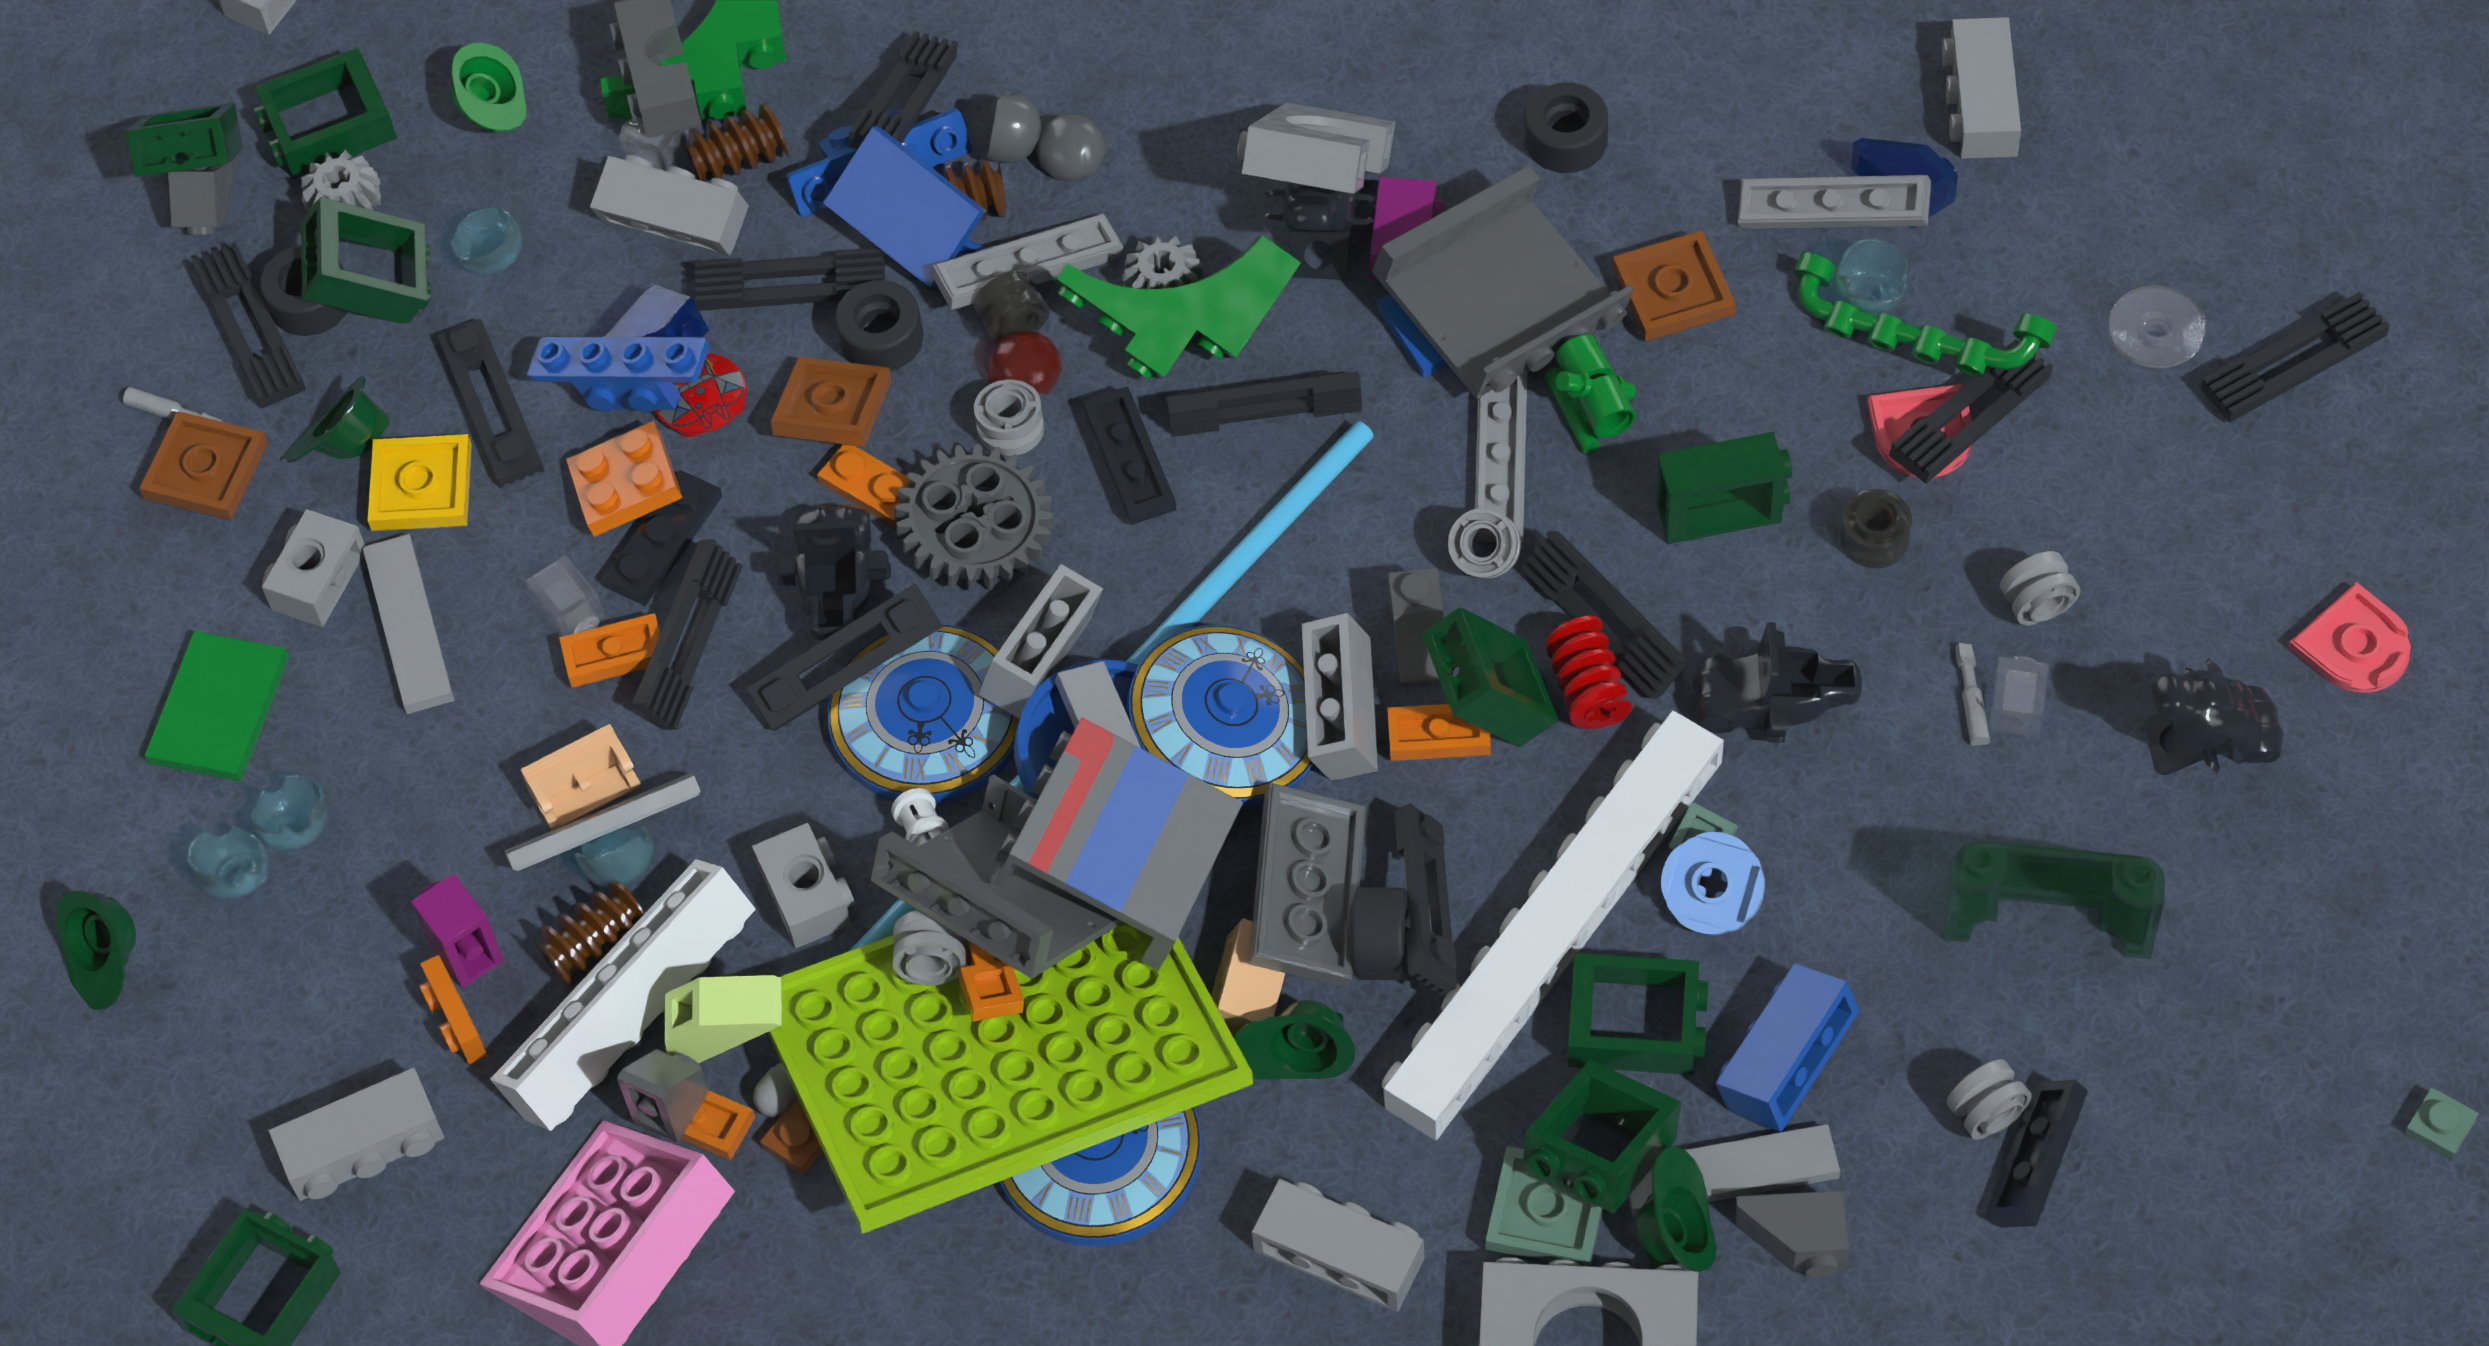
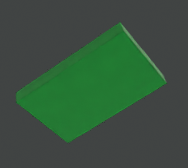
(217, 706)

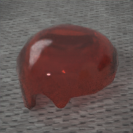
(1026, 358)

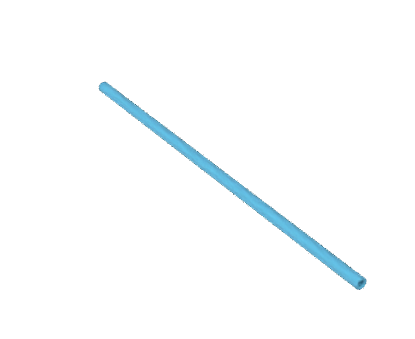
(1213, 586)

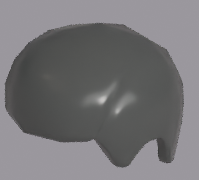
(1014, 128)
(1071, 147)

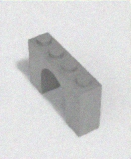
(1316, 147)
(1525, 1296)

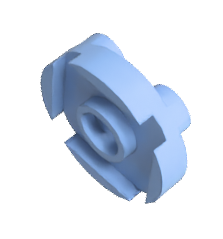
(1698, 858)

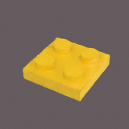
(419, 482)

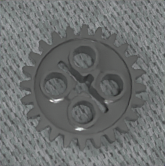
(974, 517)

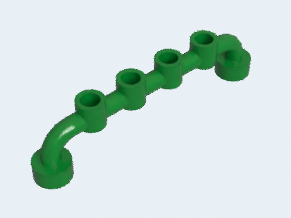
(1928, 341)

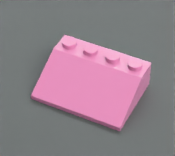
(609, 1235)

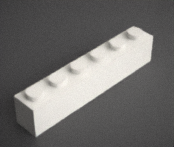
(623, 995)

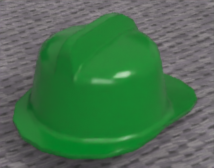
(488, 87)

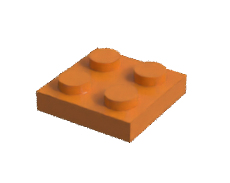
(624, 478)

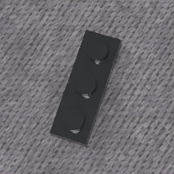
(1129, 455)
(662, 540)
(2036, 1154)

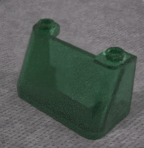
(2121, 885)

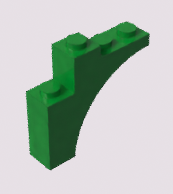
(729, 39)
(1162, 321)

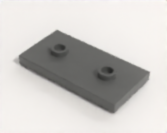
(1307, 884)

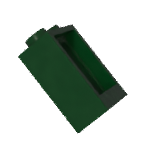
(201, 134)
(352, 135)
(356, 292)
(1722, 487)
(1496, 677)
(1627, 1053)
(1618, 1102)
(196, 1306)

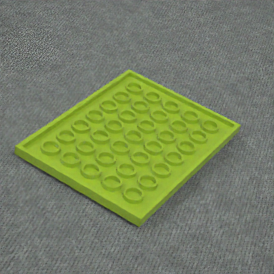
(938, 1106)

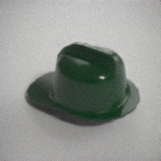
(343, 429)
(96, 945)
(1297, 1044)
(1676, 1216)

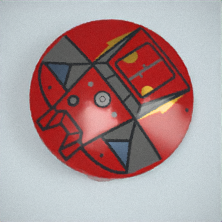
(709, 401)

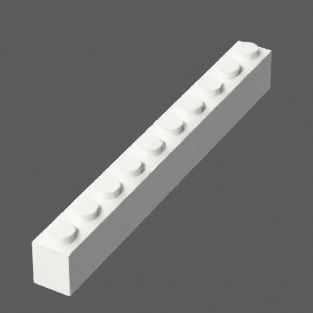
(1552, 925)

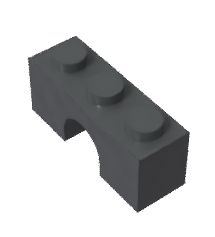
(663, 92)

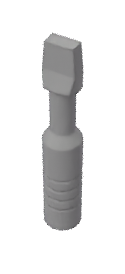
(156, 404)
(1972, 696)

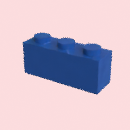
(1787, 1047)

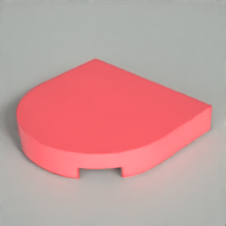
(1898, 411)
(2356, 643)

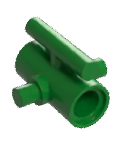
(1590, 392)

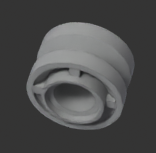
(1009, 417)
(1465, 530)
(2039, 588)
(926, 950)
(1989, 1099)

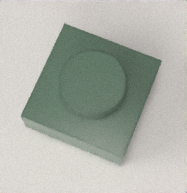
(1698, 821)
(2441, 1123)

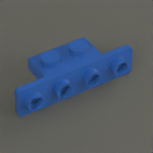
(931, 140)
(621, 370)

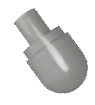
(774, 1092)

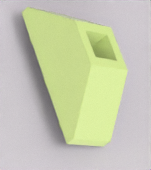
(720, 1014)

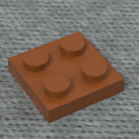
(1674, 285)
(831, 401)
(204, 465)

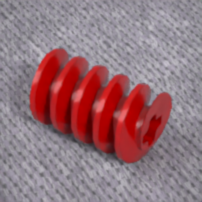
(1587, 674)

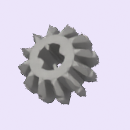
(342, 180)
(1162, 265)

